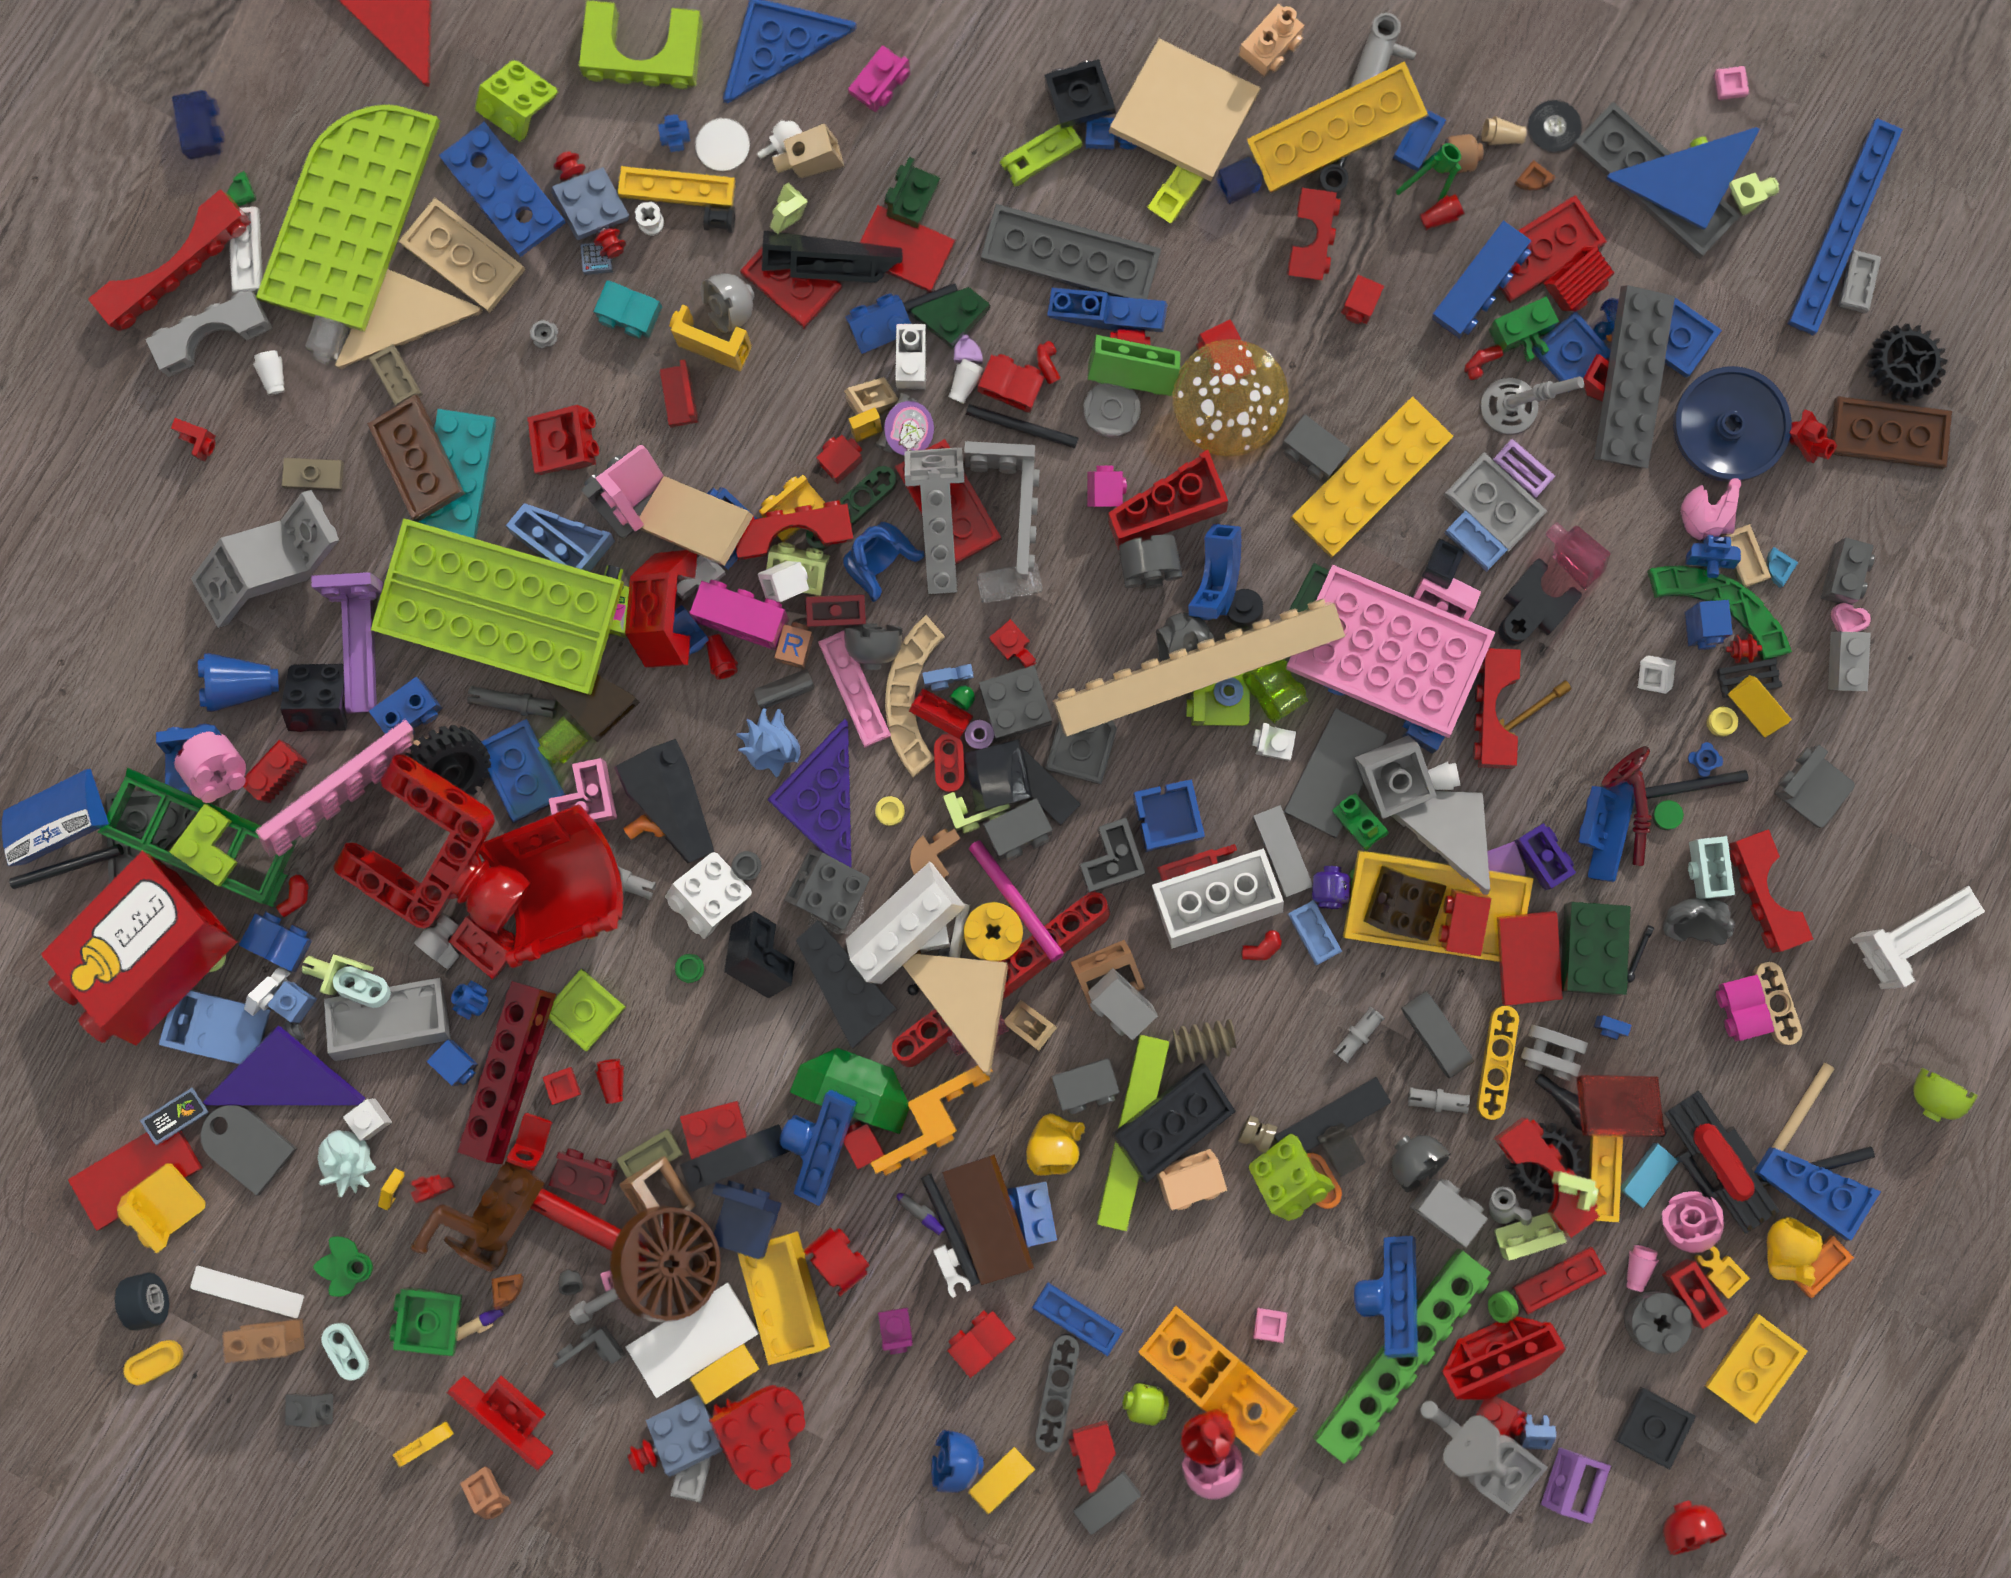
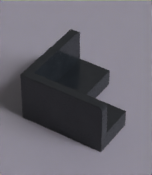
(754, 959)

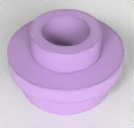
(976, 743)

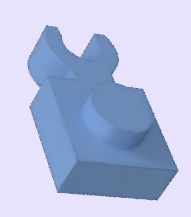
(940, 678)

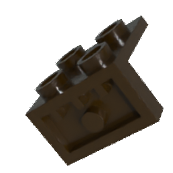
(1404, 904)

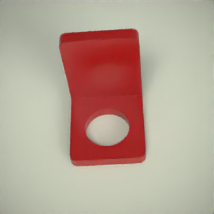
(530, 1141)

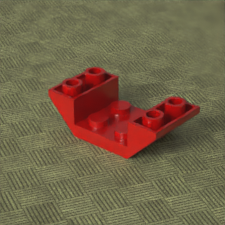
(653, 608)

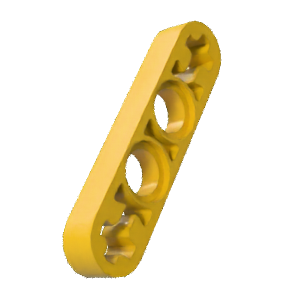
(1502, 1063)

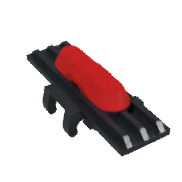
(1728, 1157)

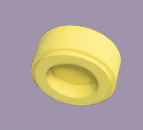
(1722, 721)
(890, 811)

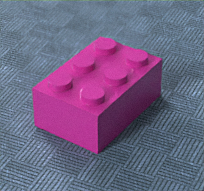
(739, 614)

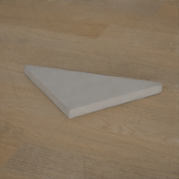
(1455, 829)

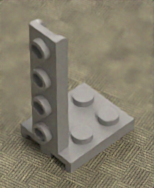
(1008, 459)
(934, 472)

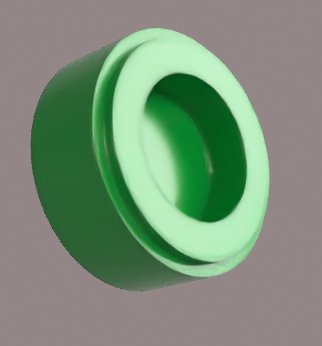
(1667, 815)

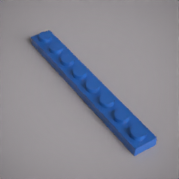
(1845, 226)

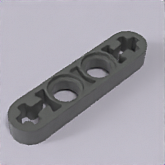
(1061, 1393)

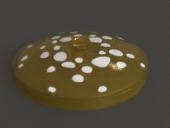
(1230, 397)

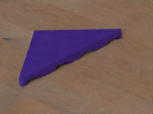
(819, 796)
(283, 1074)

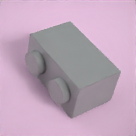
(1849, 661)
(1121, 1004)

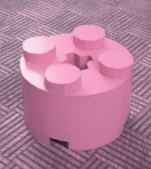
(210, 766)

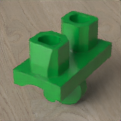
(1360, 821)

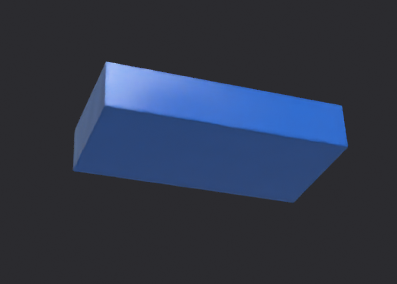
(1419, 140)

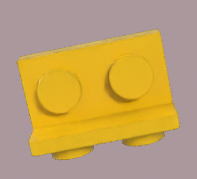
(796, 493)

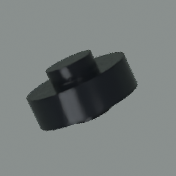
(1245, 608)

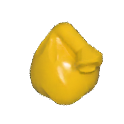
(1053, 1146)
(1792, 1250)

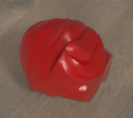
(1208, 1437)

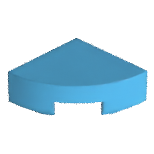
(1780, 566)

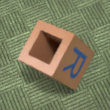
(794, 645)

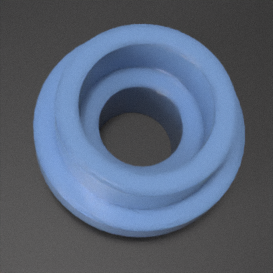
(1228, 700)

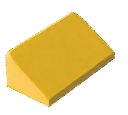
(1759, 706)

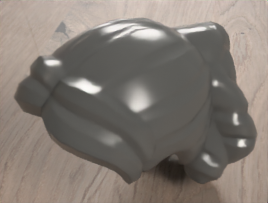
(1700, 920)

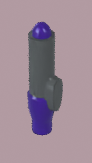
(922, 1213)

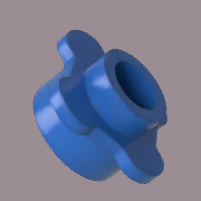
(1708, 751)

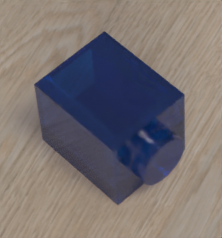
(1240, 179)

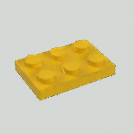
(1756, 1368)

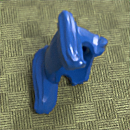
(874, 553)

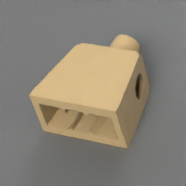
(810, 153)

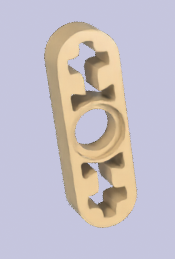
(1792, 1021)

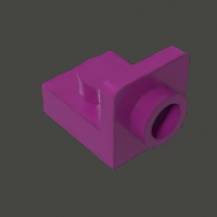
(895, 1330)

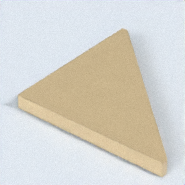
(403, 314)
(966, 997)

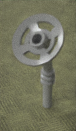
(1516, 402)

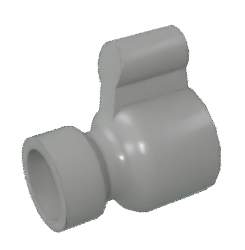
(435, 941)
(1505, 1207)

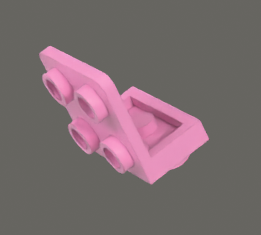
(629, 483)

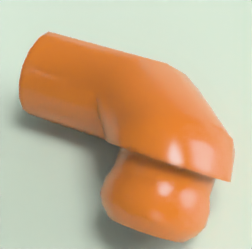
(640, 825)

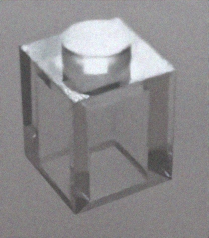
(326, 339)

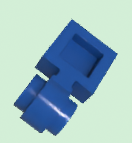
(1100, 138)

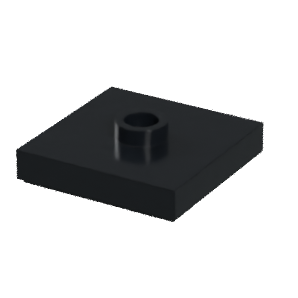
(1655, 1428)

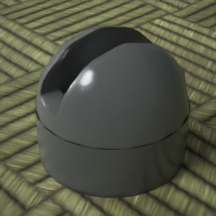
(570, 1282)

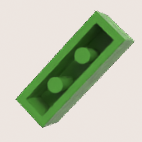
(1133, 365)

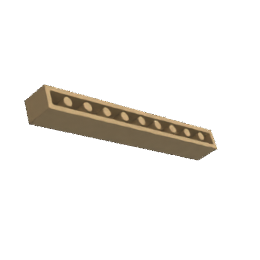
(1199, 667)

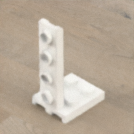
(1888, 951)

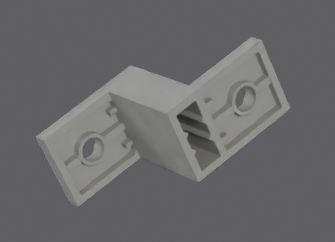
(265, 558)

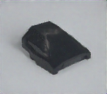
(997, 775)

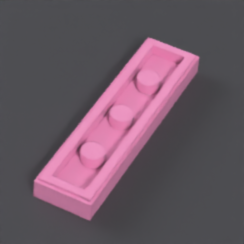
(854, 691)

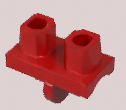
(1811, 438)

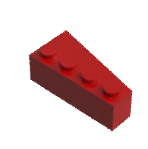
(1171, 503)

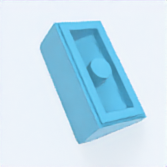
(1648, 1175)

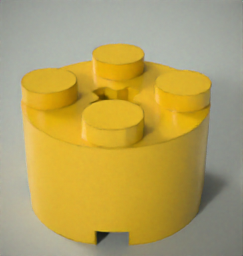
(993, 915)

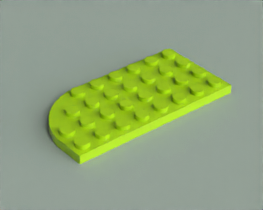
(348, 214)

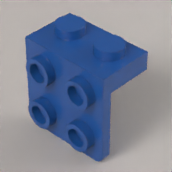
(171, 743)

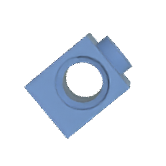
(292, 1002)

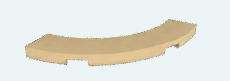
(901, 695)

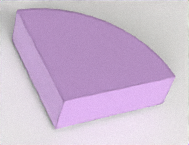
(967, 349)

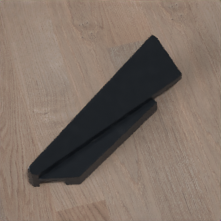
(827, 258)

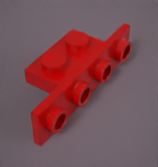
(507, 1415)

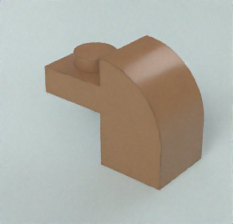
(924, 853)

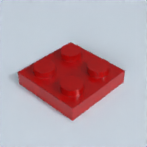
(713, 1128)

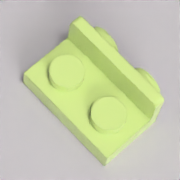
(811, 559)
(1521, 1240)

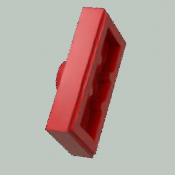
(940, 713)

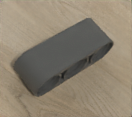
(1437, 1034)

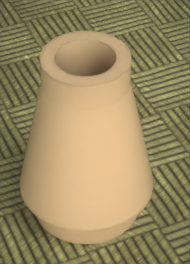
(1499, 131)

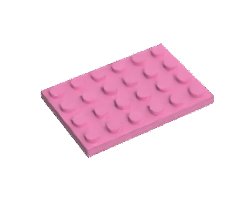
(1396, 653)
(334, 791)

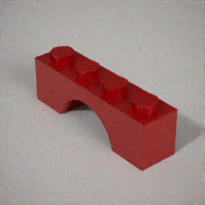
(828, 523)
(1496, 745)
(1754, 859)
(1524, 1143)

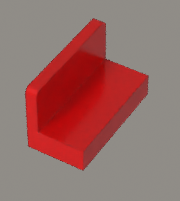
(679, 395)

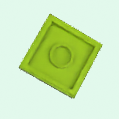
(584, 1010)

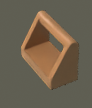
(1102, 962)
(641, 1197)

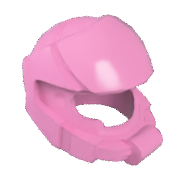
(1705, 519)

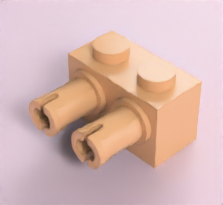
(1272, 40)

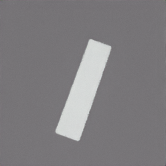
(247, 1292)

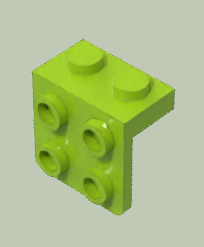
(513, 97)
(1207, 711)
(1289, 1179)

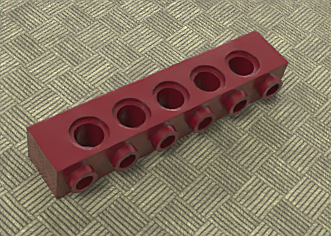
(517, 1063)

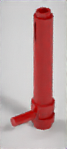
(578, 1220)

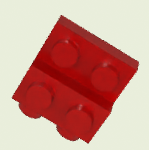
(562, 440)

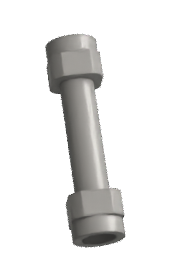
(584, 1311)

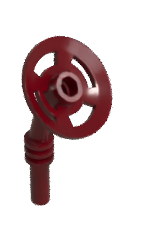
(1629, 771)

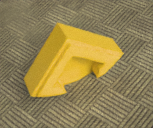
(387, 1192)

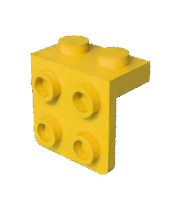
(160, 1206)

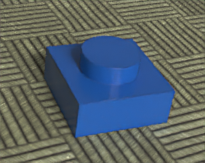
(1611, 1027)

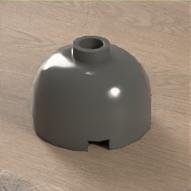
(873, 644)
(1417, 1160)

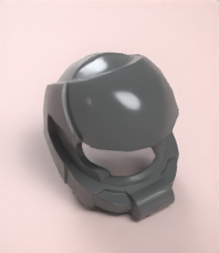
(1181, 632)

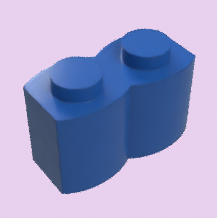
(276, 942)

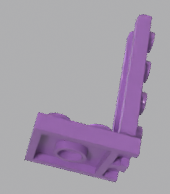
(356, 598)

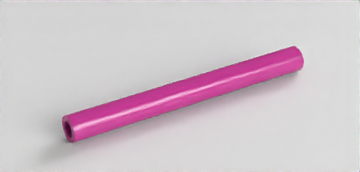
(1016, 901)

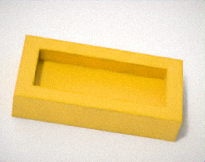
(865, 424)

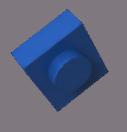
(686, 625)

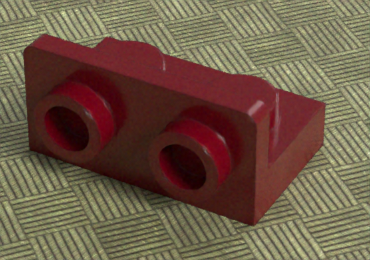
(583, 1176)

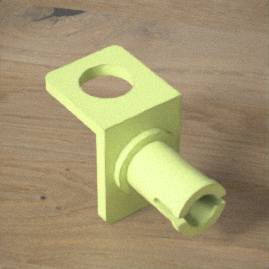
(1751, 192)
(327, 970)

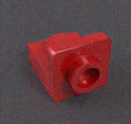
(199, 437)

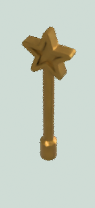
(1557, 692)

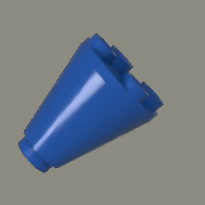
(233, 681)

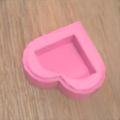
(1849, 619)

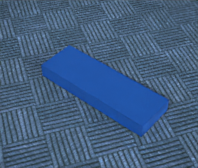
(1077, 1319)

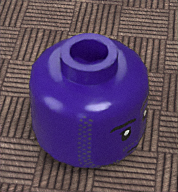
(1331, 888)

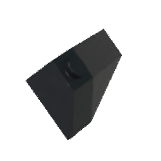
(666, 792)

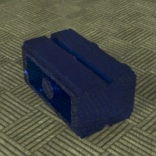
(197, 124)

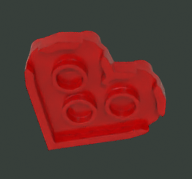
(758, 1433)

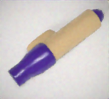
(479, 1324)

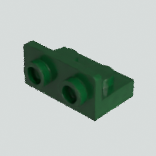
(911, 194)

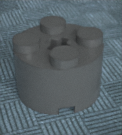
(1150, 561)
(1675, 1324)

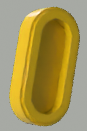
(153, 1362)

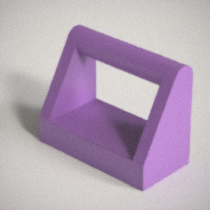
(1565, 1483)

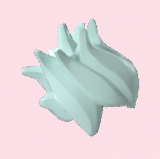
(344, 1161)

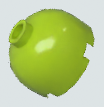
(1941, 1097)

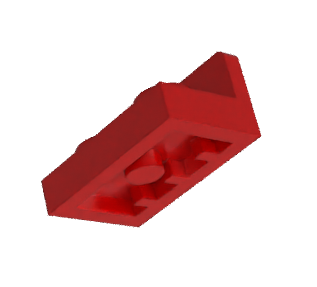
(482, 946)

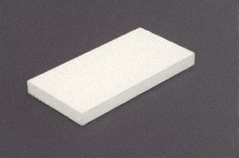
(690, 1344)

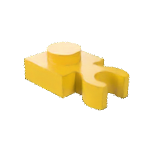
(1724, 1273)

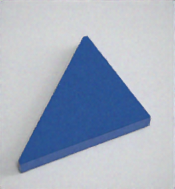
(777, 39)
(1689, 180)

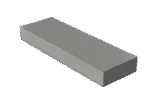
(1282, 851)

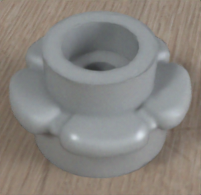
(540, 327)

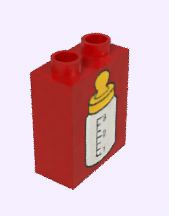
(136, 951)

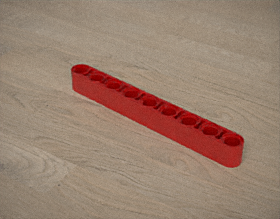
(1017, 975)

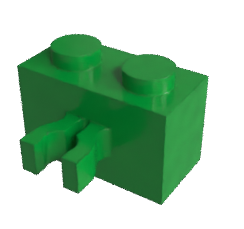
(1525, 326)

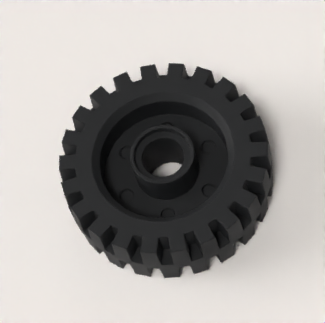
(455, 756)

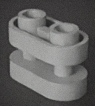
(1563, 1066)

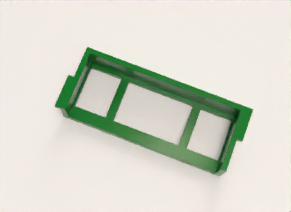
(274, 878)

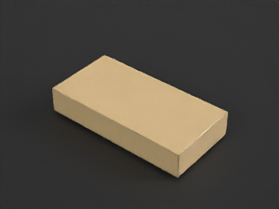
(1752, 566)

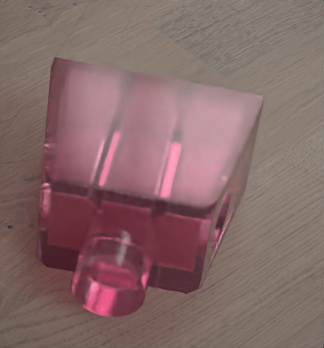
(1578, 554)

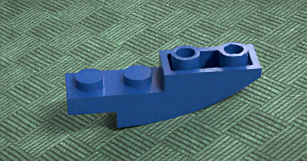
(1106, 311)

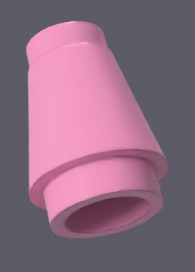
(1640, 1267)

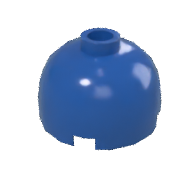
(956, 1462)

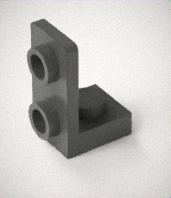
(607, 1346)

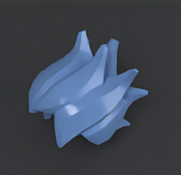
(769, 743)

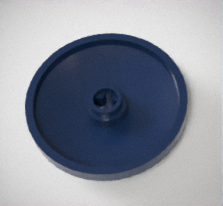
(1732, 424)

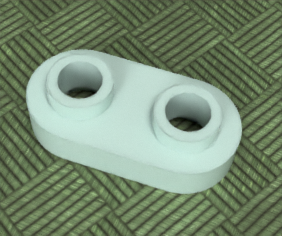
(363, 988)
(343, 1352)

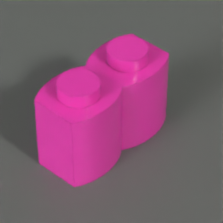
(1745, 1008)

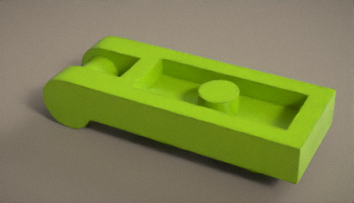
(1040, 153)

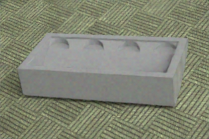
(410, 1018)

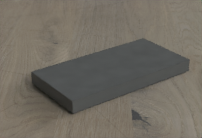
(1332, 772)

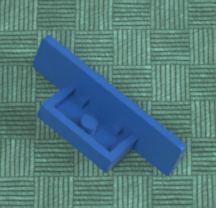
(1606, 828)

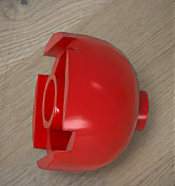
(1691, 1528)

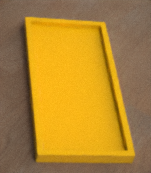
(1508, 892)

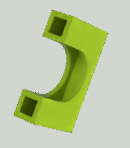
(673, 65)

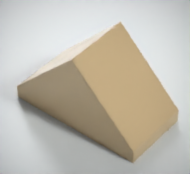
(870, 395)
(1030, 1025)

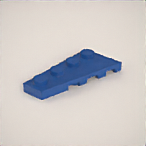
(1823, 1194)

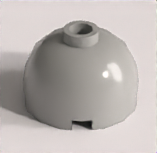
(729, 300)

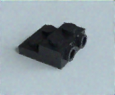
(1079, 93)

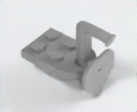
(1490, 1461)

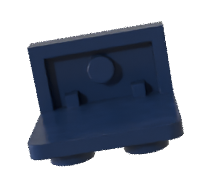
(745, 1219)

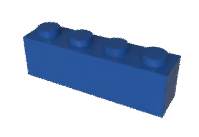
(1482, 279)

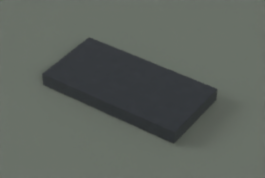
(1173, 1123)

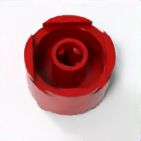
(836, 1260)

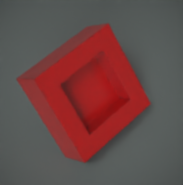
(561, 1085)

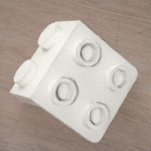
(707, 894)

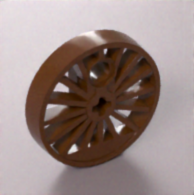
(664, 1280)

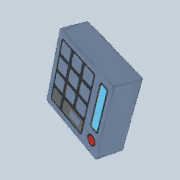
(593, 262)

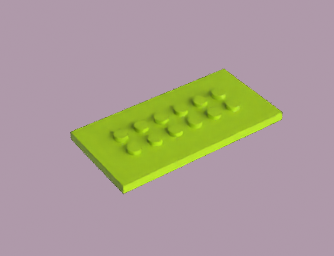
(497, 606)

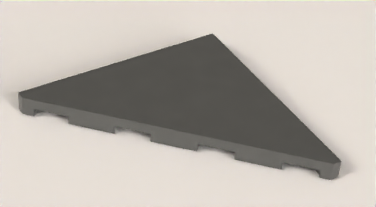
(136, 820)

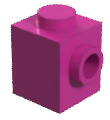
(1105, 487)

